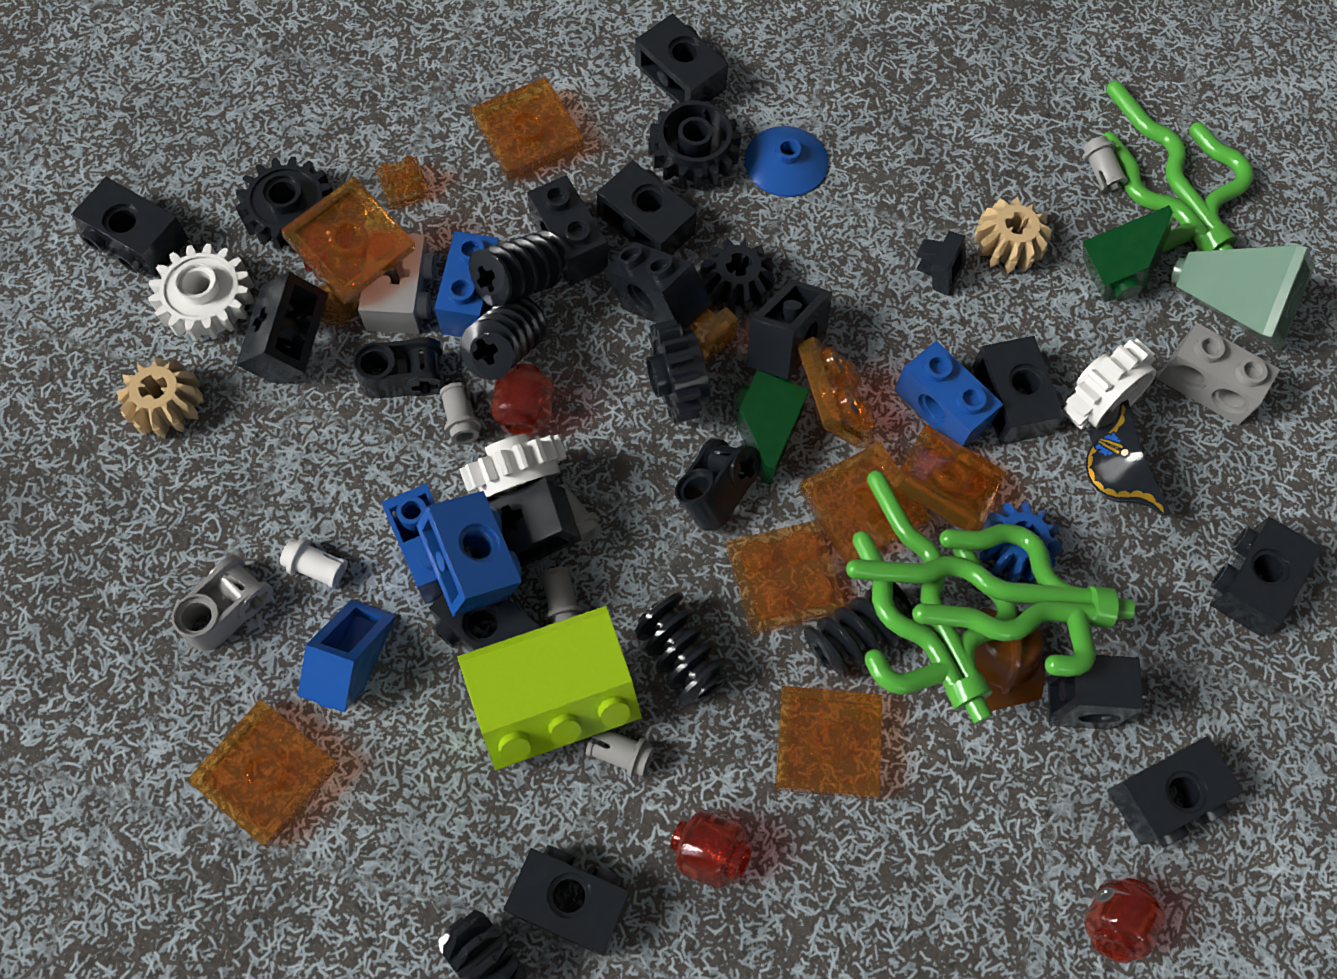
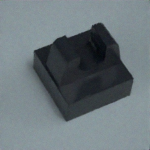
(943, 261)

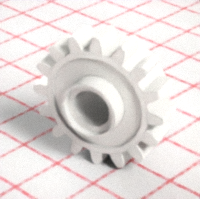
(213, 311)
(1109, 383)
(513, 464)

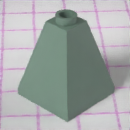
(1249, 286)

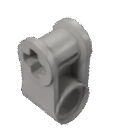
(223, 601)

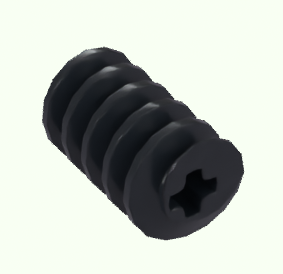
(518, 267)
(502, 338)
(853, 632)
(681, 651)

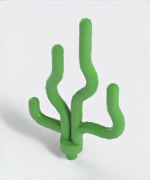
(1196, 216)
(1052, 597)
(950, 654)

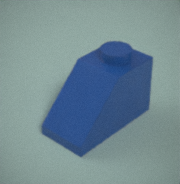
(344, 655)

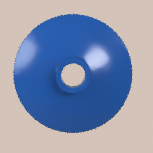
(783, 173)

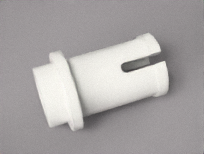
(312, 562)

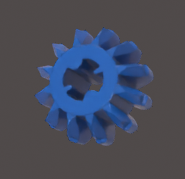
(1011, 556)

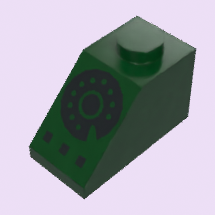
(1127, 255)
(768, 418)

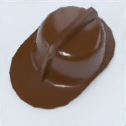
(1012, 668)

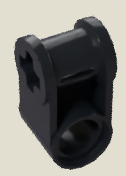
(402, 366)
(713, 482)

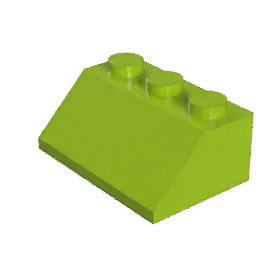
(550, 687)

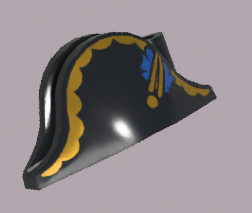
(1118, 465)

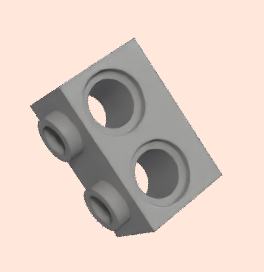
(1218, 374)

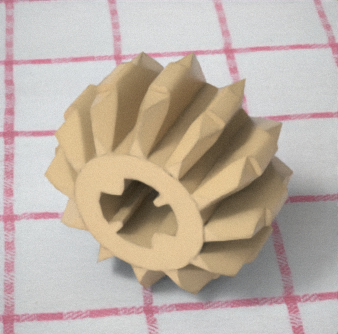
(1012, 235)
(154, 413)

